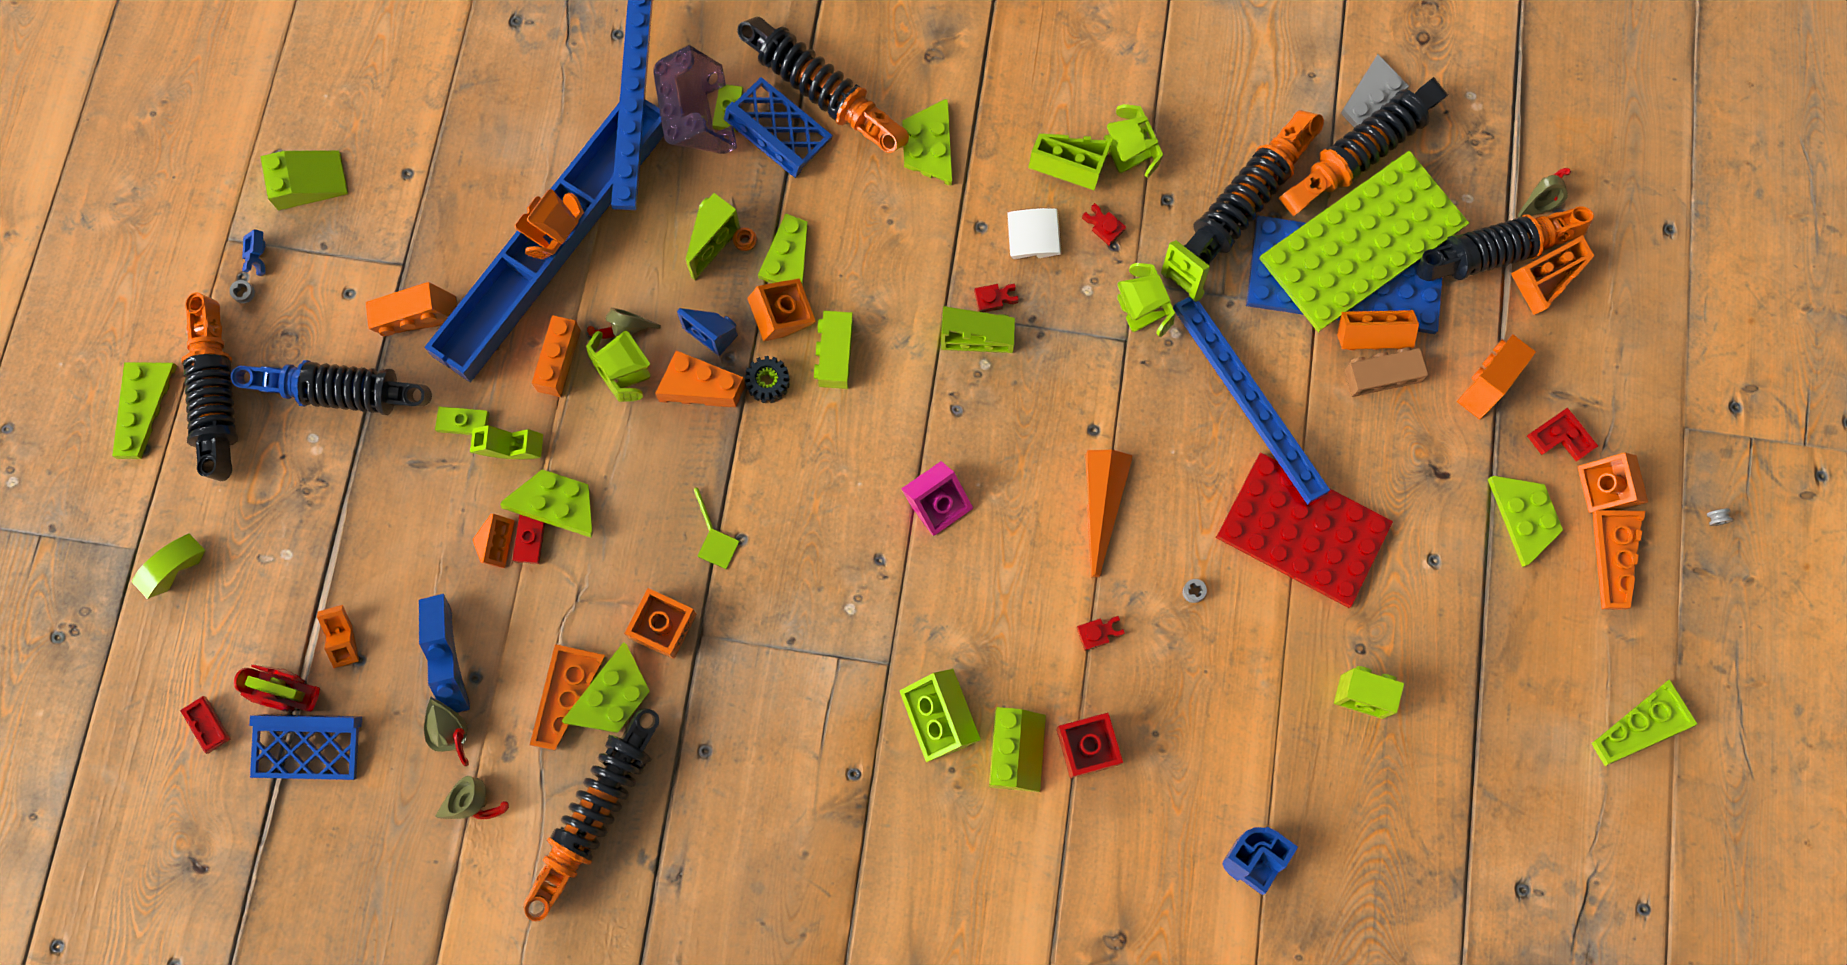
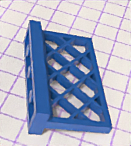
(763, 137)
(301, 724)

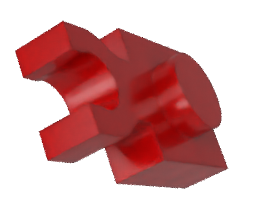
(1106, 226)
(992, 298)
(1096, 633)

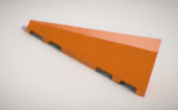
(1105, 485)

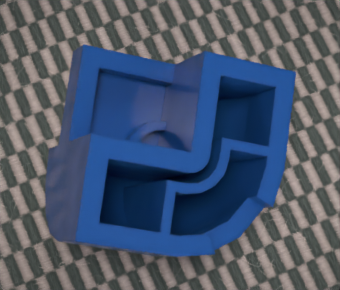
(1258, 857)

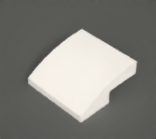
(1034, 233)

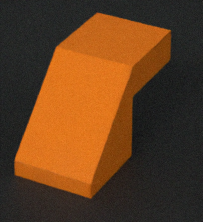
(339, 634)

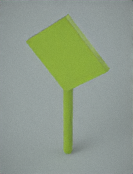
(717, 546)

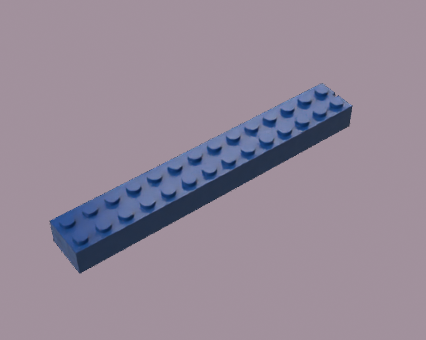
(517, 279)

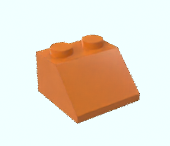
(780, 309)
(1613, 483)

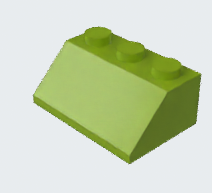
(939, 714)
(1017, 749)

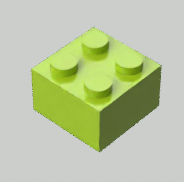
(1369, 692)

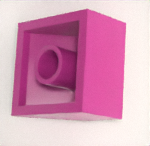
(937, 498)

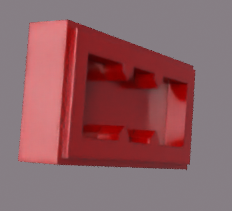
(528, 540)
(205, 724)

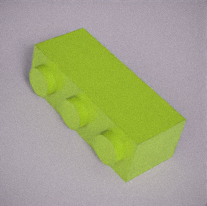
(834, 349)

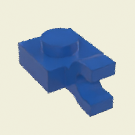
(252, 248)

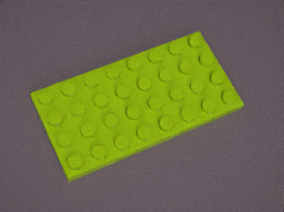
(1363, 241)

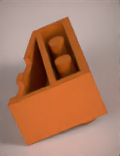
(699, 382)

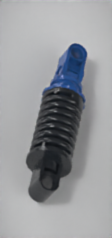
(334, 386)

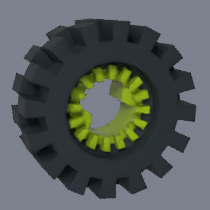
(767, 367)

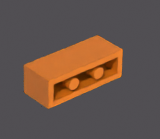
(1377, 329)
(556, 356)

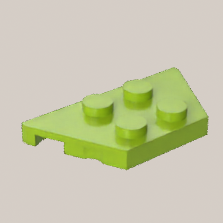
(929, 142)
(553, 501)
(1527, 515)
(611, 695)

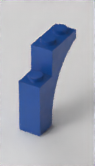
(438, 646)

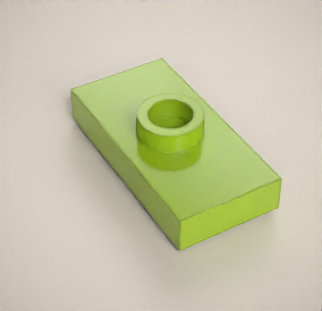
(725, 96)
(460, 420)
(275, 687)

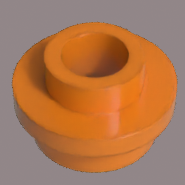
(744, 233)

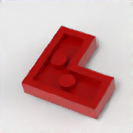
(1563, 429)

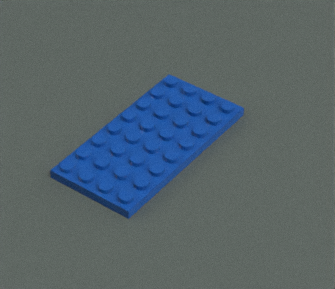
(1401, 293)

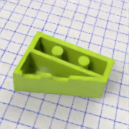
(1070, 158)

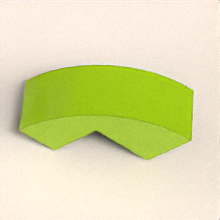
(504, 444)
(161, 569)

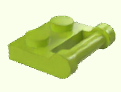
(1185, 269)

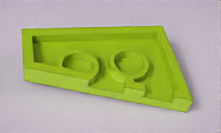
(787, 252)

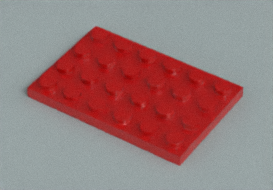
(1317, 544)

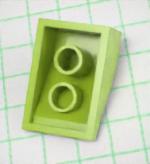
(303, 177)
(712, 231)

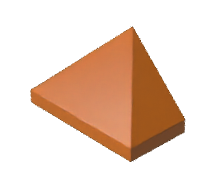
(494, 540)

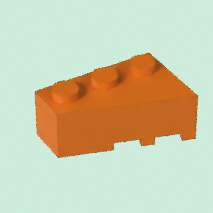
(1549, 275)
(410, 309)
(1497, 376)

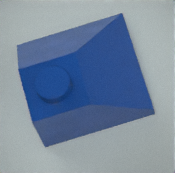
(709, 328)

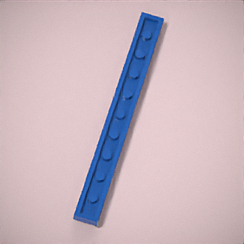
(631, 105)
(1251, 400)

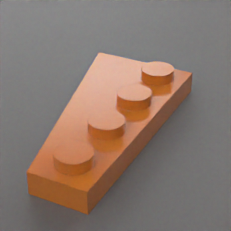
(1616, 551)
(566, 681)

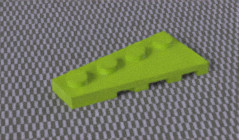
(138, 405)
(1650, 722)

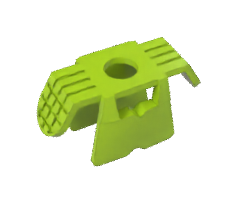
(1131, 142)
(1144, 295)
(620, 361)

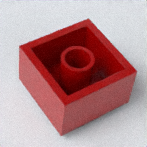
(1089, 745)

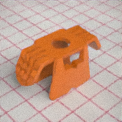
(550, 217)

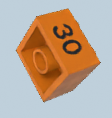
(660, 623)

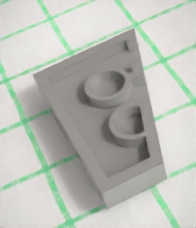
(1373, 91)

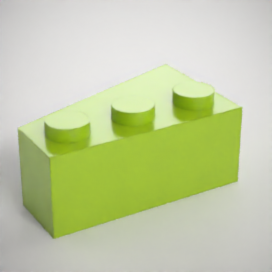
(976, 331)

